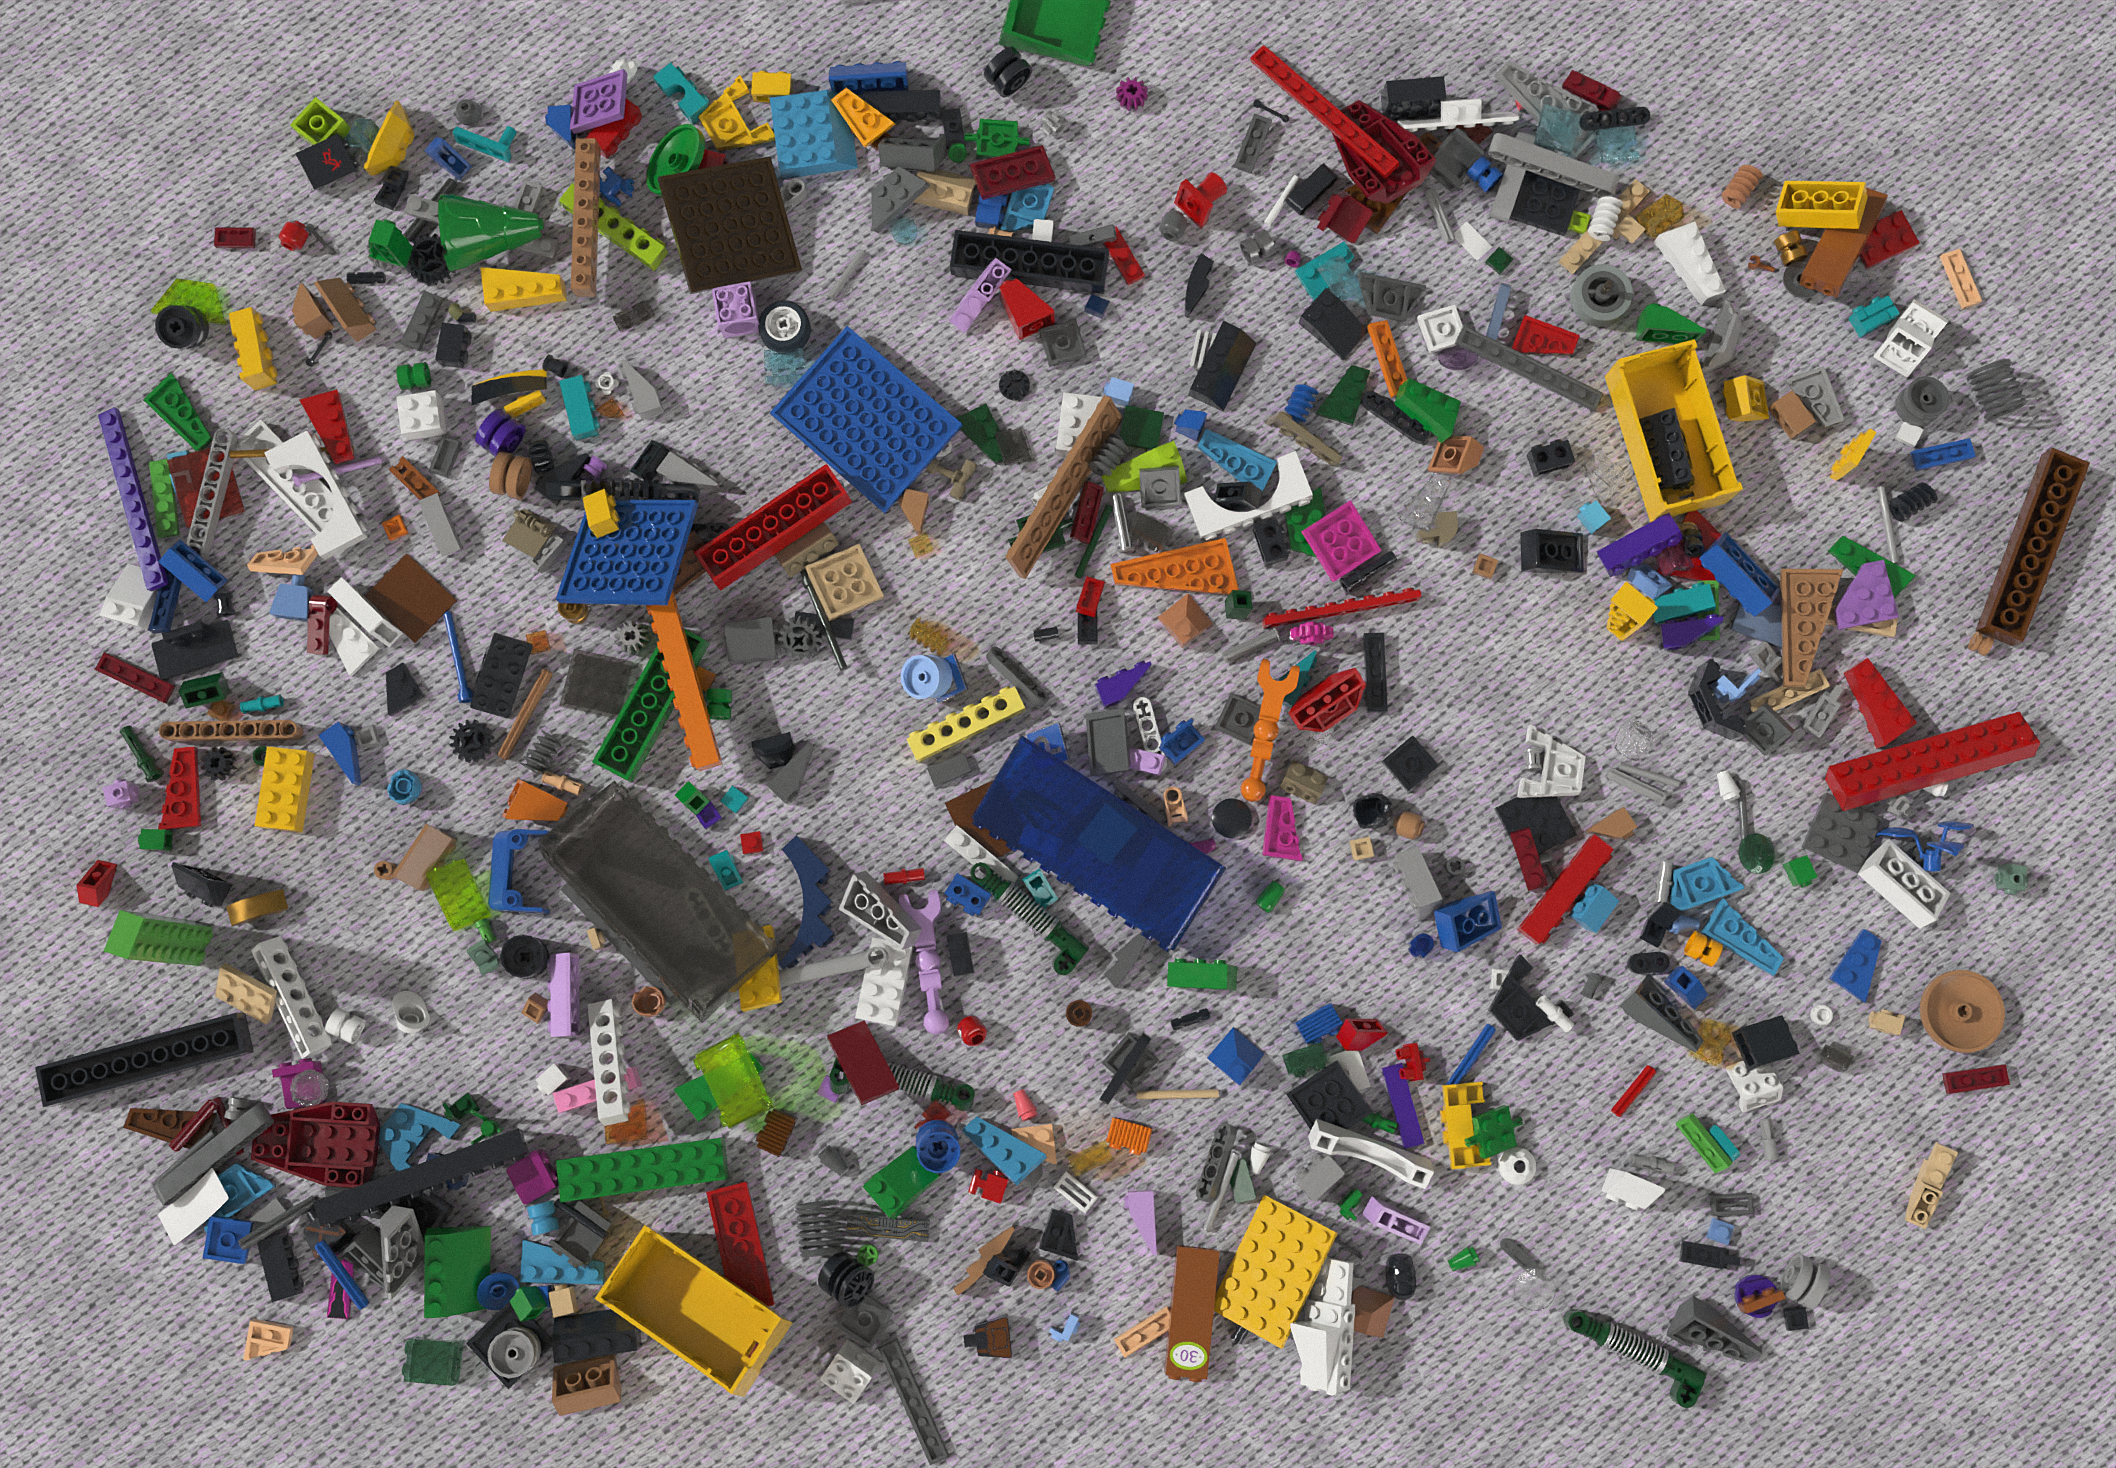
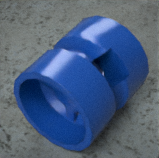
(1479, 169)

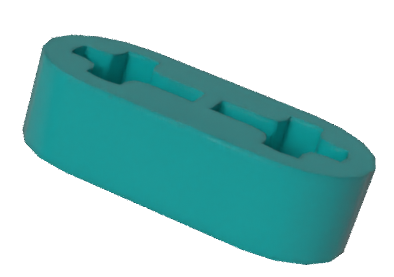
(1724, 1142)

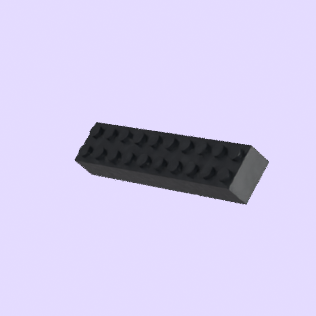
(144, 1059)

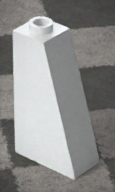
(364, 612)

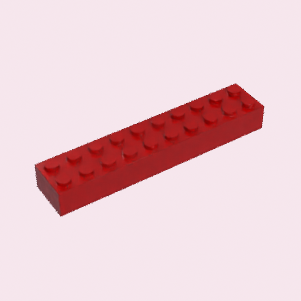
(1931, 761)

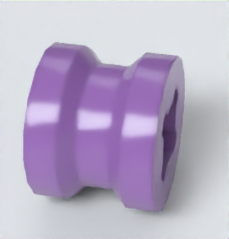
(595, 467)

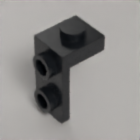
(1658, 922)

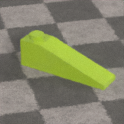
(1126, 476)

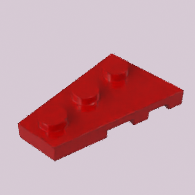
(1543, 338)

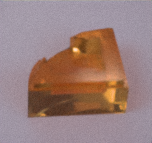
(610, 409)

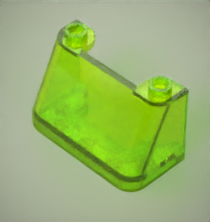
(733, 1081)

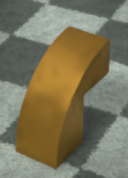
(256, 906)

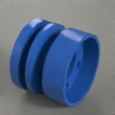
(938, 1156)

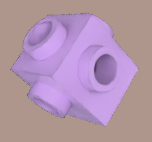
(121, 794)

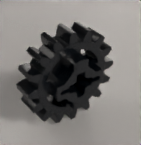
(477, 732)

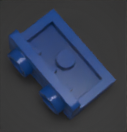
(1181, 741)

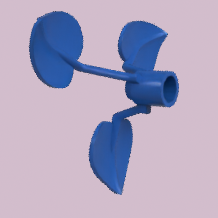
(1932, 857)

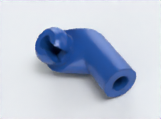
(1063, 1274)

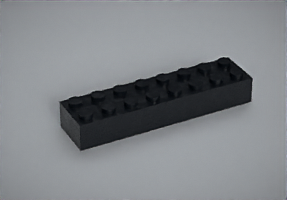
(1031, 261)

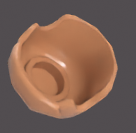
(648, 1001)

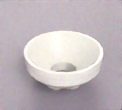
(1507, 1161)

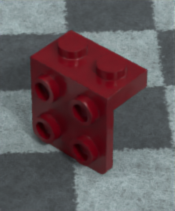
(1345, 216)

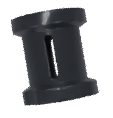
(555, 366)
(224, 604)

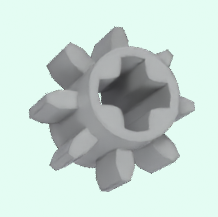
(1052, 123)
(1899, 806)

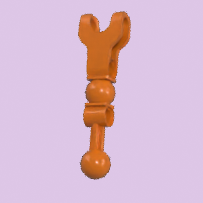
(1266, 728)

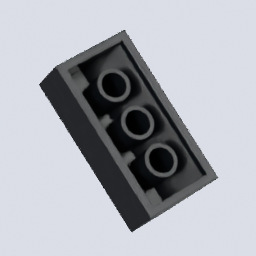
(1222, 366)
(593, 1336)

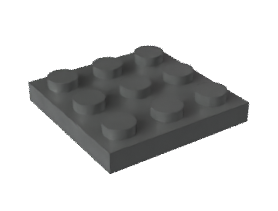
(1842, 835)

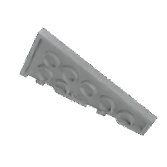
(1535, 92)

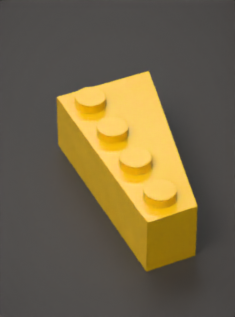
(518, 289)
(252, 349)
(1629, 611)

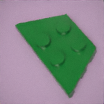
(1302, 517)

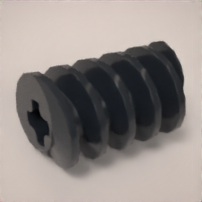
(1912, 500)

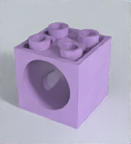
(736, 309)

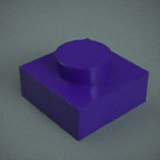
(709, 815)

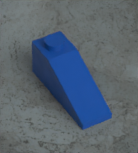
(344, 749)

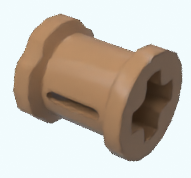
(378, 870)

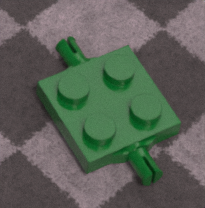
(996, 138)
(1494, 1131)

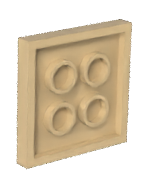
(844, 582)

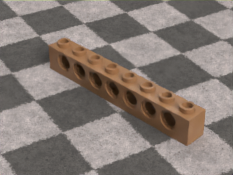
(585, 217)

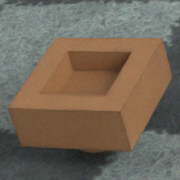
(1485, 566)

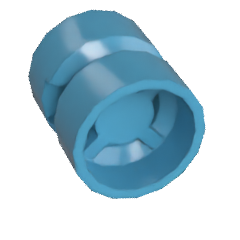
(543, 1217)

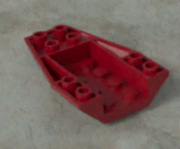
(1404, 146)
(322, 1143)

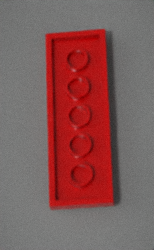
(740, 1240)

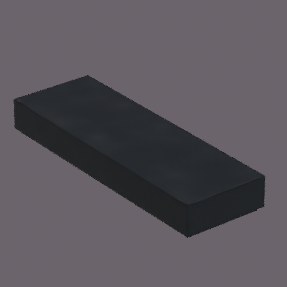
(841, 627)

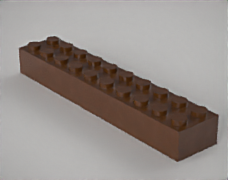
(2032, 547)

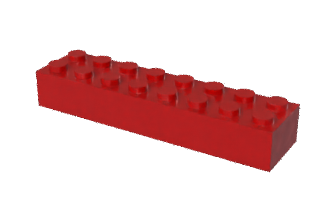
(773, 527)

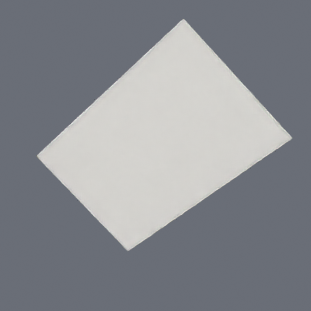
(1472, 241)

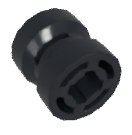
(1693, 543)

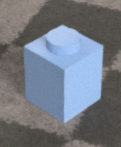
(1119, 391)

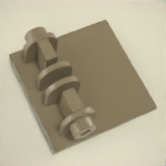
(528, 532)

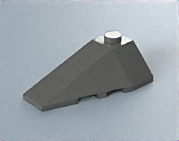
(1703, 1325)

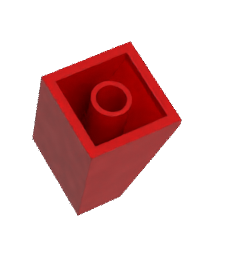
(1025, 308)

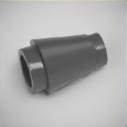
(832, 1160)

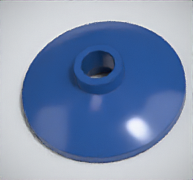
(497, 1298)

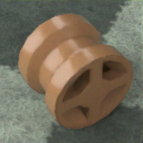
(1980, 643)

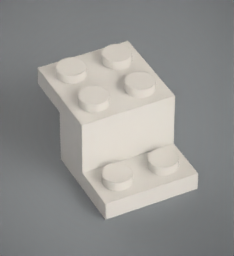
(1910, 338)

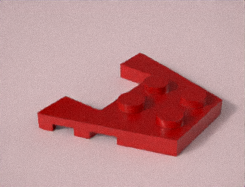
(1709, 535)

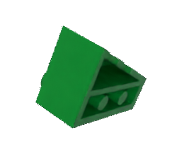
(389, 244)
(1202, 974)

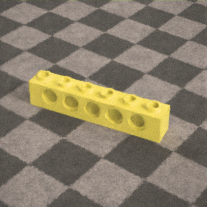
(1014, 707)

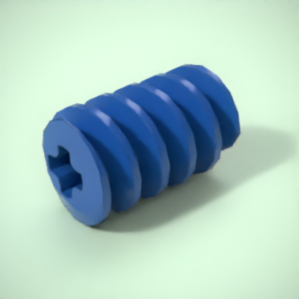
(1300, 401)

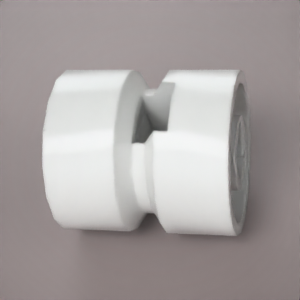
(342, 1024)

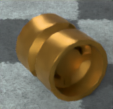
(1787, 242)
(574, 612)

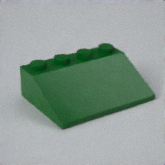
(454, 1268)

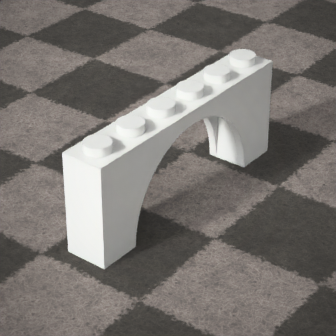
(1291, 491)
(344, 526)

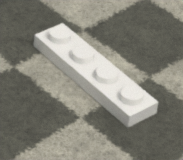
(975, 853)

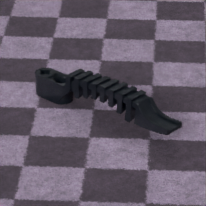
(637, 488)

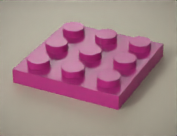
(1341, 541)

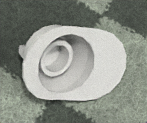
(410, 1012)

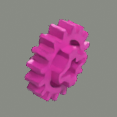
(1311, 633)

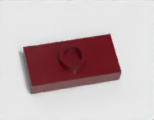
(234, 237)

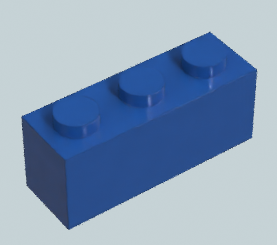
(193, 570)

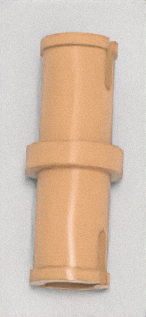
(562, 783)

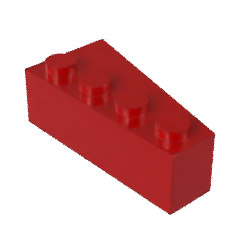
(1878, 703)

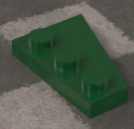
(1345, 397)

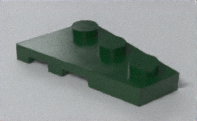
(981, 429)

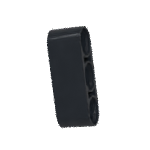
(1311, 189)

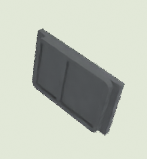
(1108, 742)

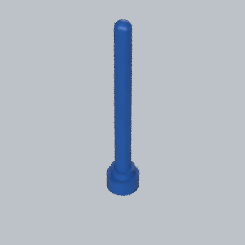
(465, 694)

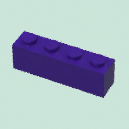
(1640, 545)

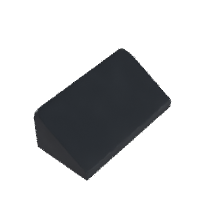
(649, 461)

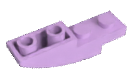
(979, 294)

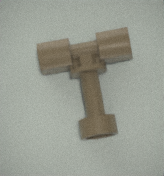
(959, 477)

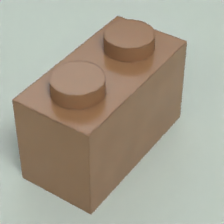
(1792, 414)

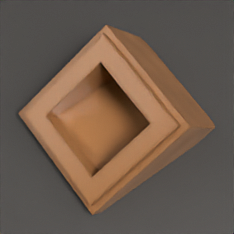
(535, 1007)

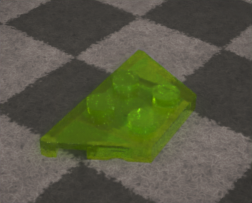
(196, 294)

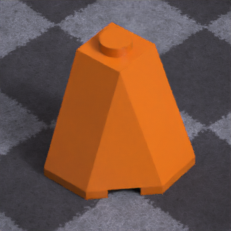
(533, 804)

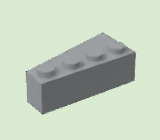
(878, 911)

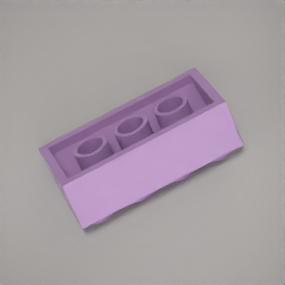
(564, 995)

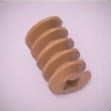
(1741, 186)

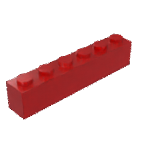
(1565, 889)

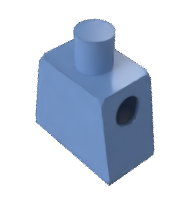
(292, 600)

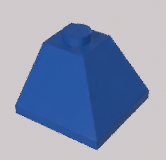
(1235, 1056)

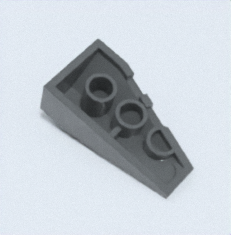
(1652, 1009)

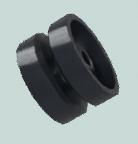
(1008, 72)
(181, 326)

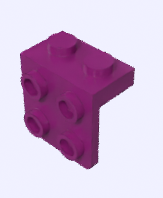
(287, 1073)
(533, 1176)

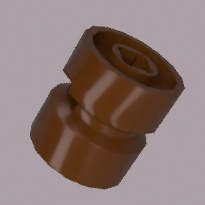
(1078, 1013)

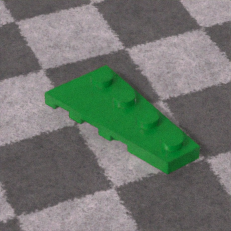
(178, 412)
(1854, 555)

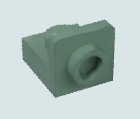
(484, 957)

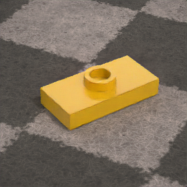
(525, 403)

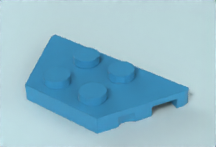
(1026, 207)
(1701, 884)
(242, 1188)

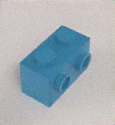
(1594, 908)

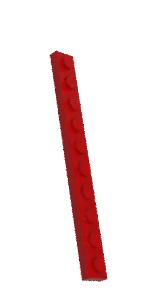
(1324, 111)

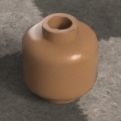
(1409, 825)

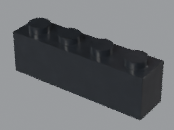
(906, 104)

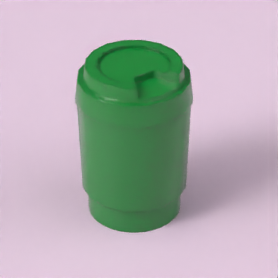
(1270, 896)

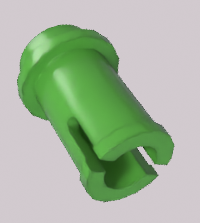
(485, 930)

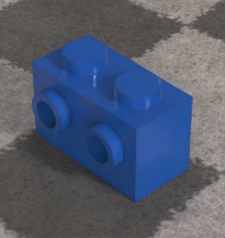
(967, 894)

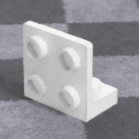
(1755, 1087)
(850, 1371)

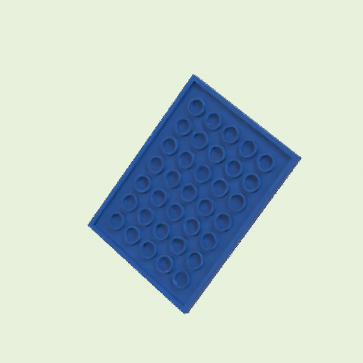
(866, 419)

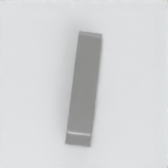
(1509, 185)

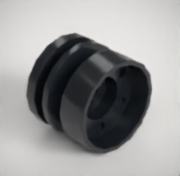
(513, 957)
(846, 1279)

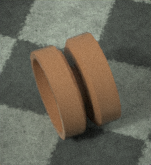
(510, 475)

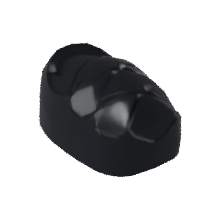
(1400, 1276)

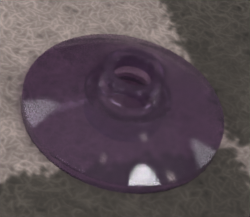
(1457, 358)

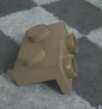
(1304, 782)

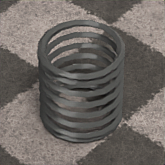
(2002, 366)
(801, 1209)

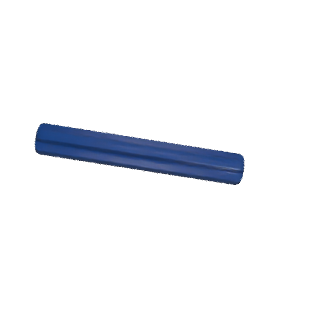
(1472, 1055)
(341, 1274)

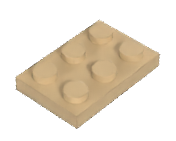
(245, 993)

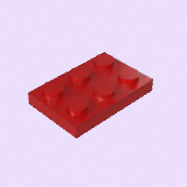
(1888, 238)

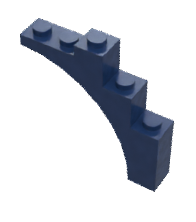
(815, 902)

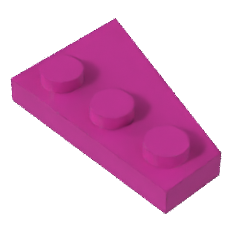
(1280, 830)

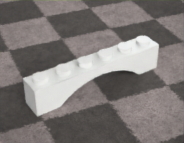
(1340, 1141)

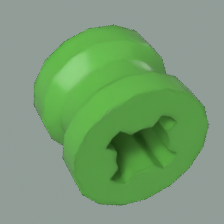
(864, 1254)

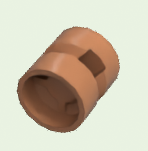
(1040, 1274)

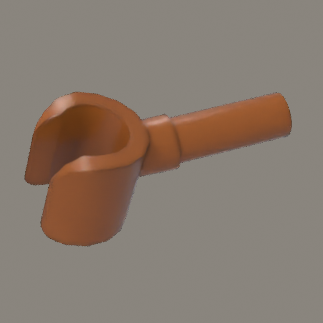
(1758, 264)

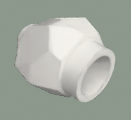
(629, 67)

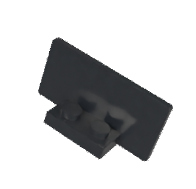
(1667, 448)
(193, 648)
(500, 675)

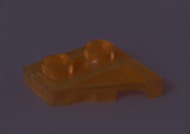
(630, 1130)

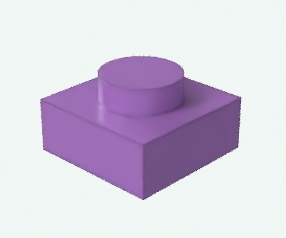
(826, 1092)

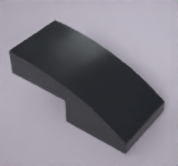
(392, 188)

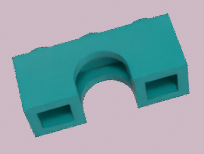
(672, 80)

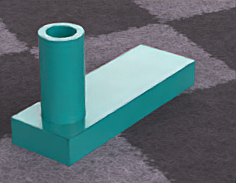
(487, 146)

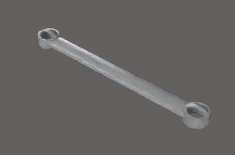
(829, 968)

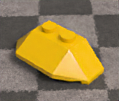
(391, 141)

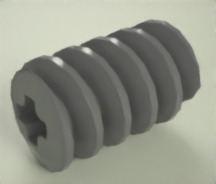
(1108, 455)
(541, 753)

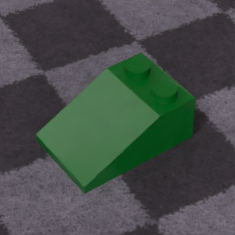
(1666, 326)
(900, 1183)

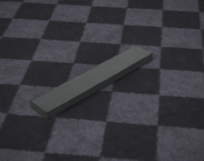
(913, 1402)

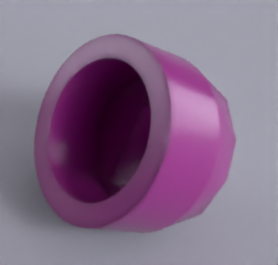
(1293, 259)

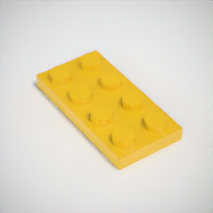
(764, 986)

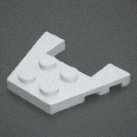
(1561, 768)

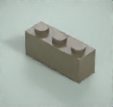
(806, 549)

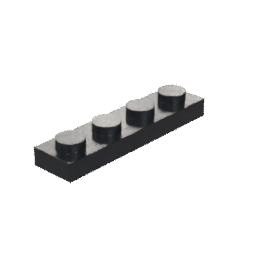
(1375, 672)

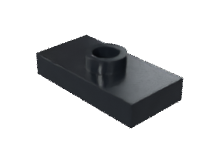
(953, 127)
(1087, 630)

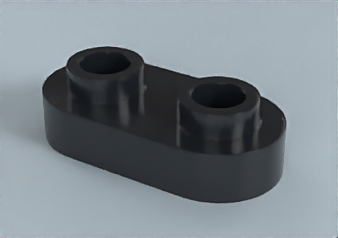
(1649, 962)

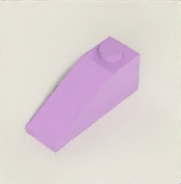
(1142, 1212)
(1395, 1220)

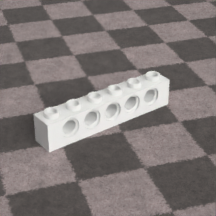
(289, 1008)
(617, 1111)

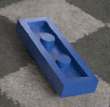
(1943, 454)

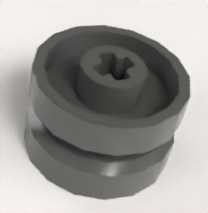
(1922, 401)

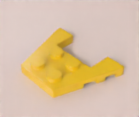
(726, 125)

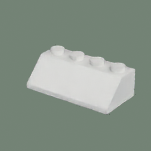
(1904, 884)

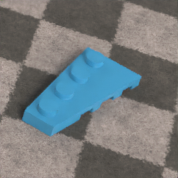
(543, 1265)

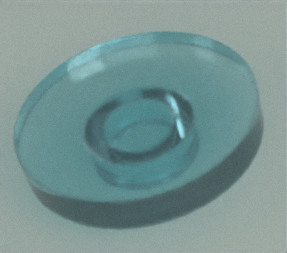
(904, 231)

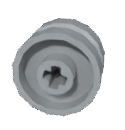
(1805, 1281)
(502, 1356)

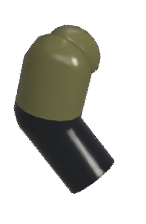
(461, 317)

